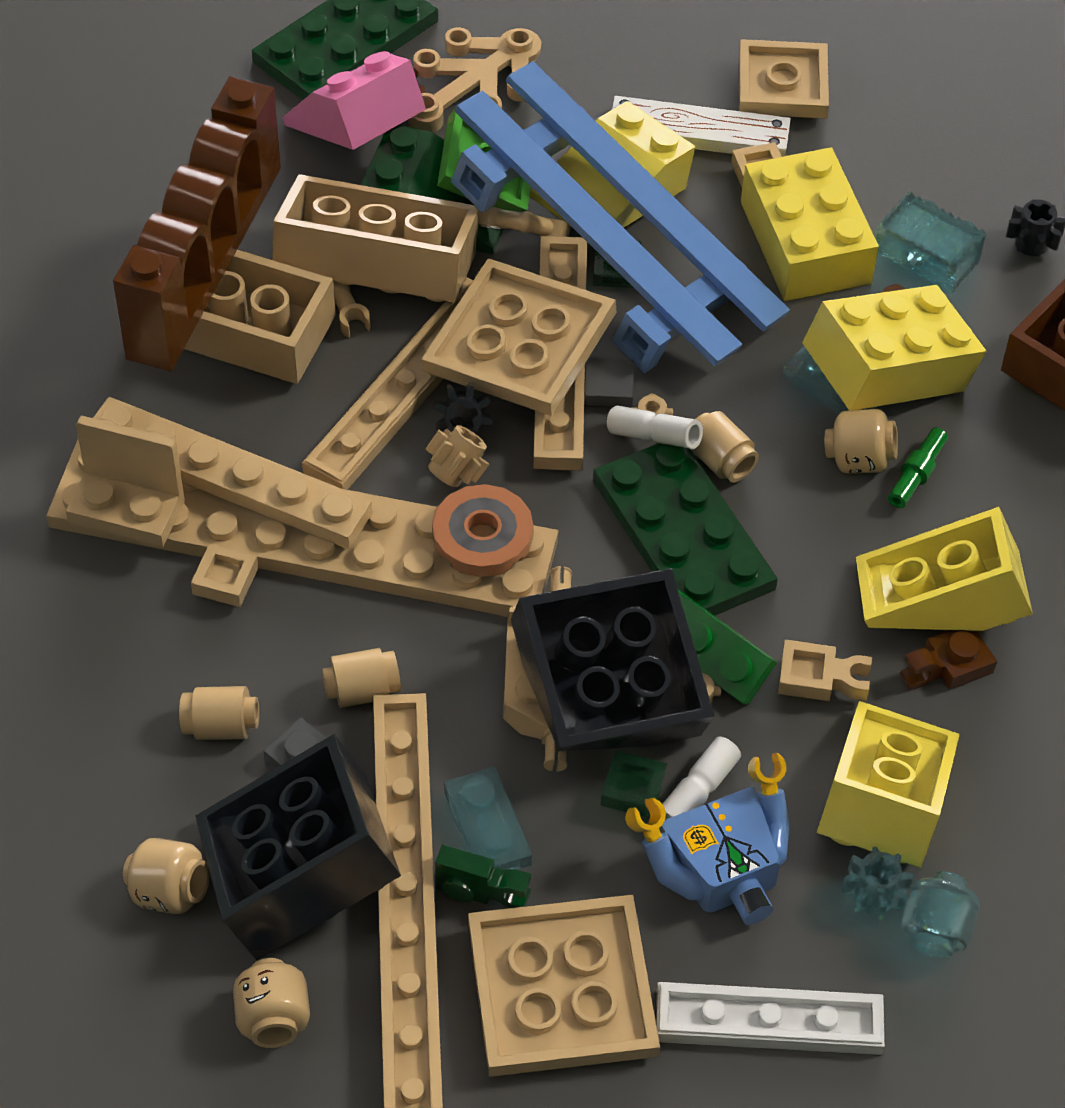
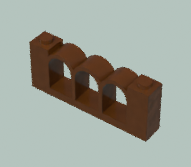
(201, 225)

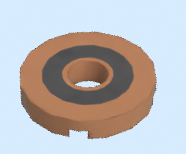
(481, 506)

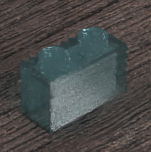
(930, 241)

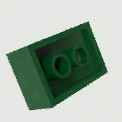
(410, 163)

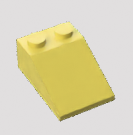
(648, 142)
(946, 578)
(889, 784)

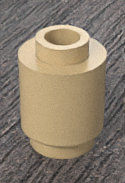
(725, 447)
(361, 675)
(218, 713)

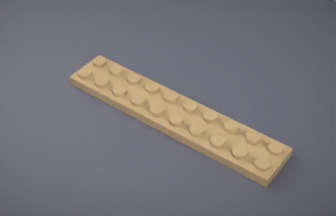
(388, 556)

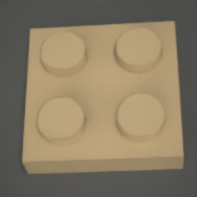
(783, 78)

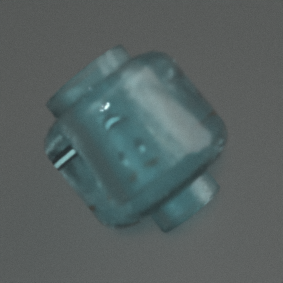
(940, 915)

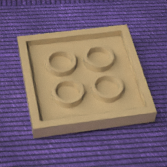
(519, 336)
(562, 985)

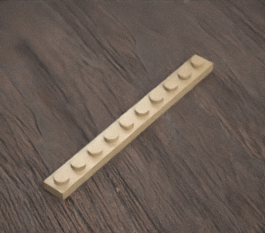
(407, 906)

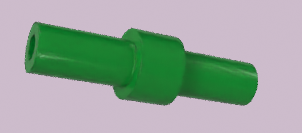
(918, 467)

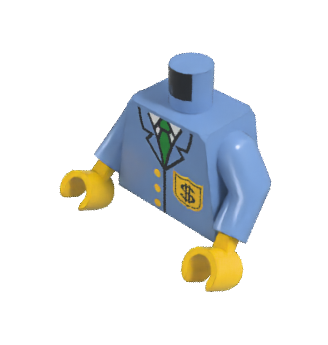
(723, 848)

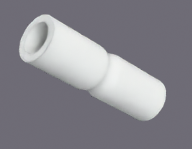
(656, 427)
(703, 777)

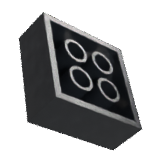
(613, 663)
(295, 847)

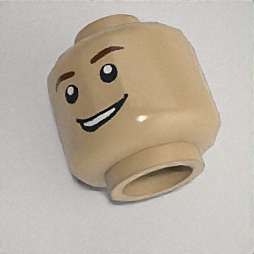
(862, 441)
(166, 875)
(271, 1003)

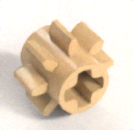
(457, 456)

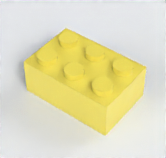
(808, 224)
(893, 347)

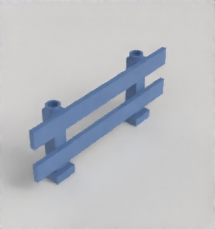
(528, 155)

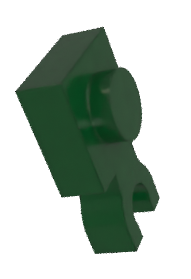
(474, 877)

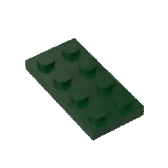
(339, 39)
(685, 526)

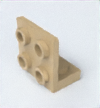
(128, 482)

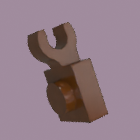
(953, 656)

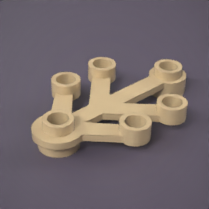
(512, 49)

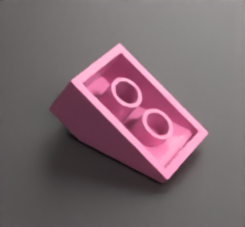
(360, 102)

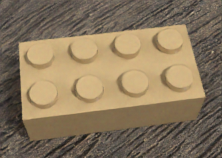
(377, 237)
(266, 317)

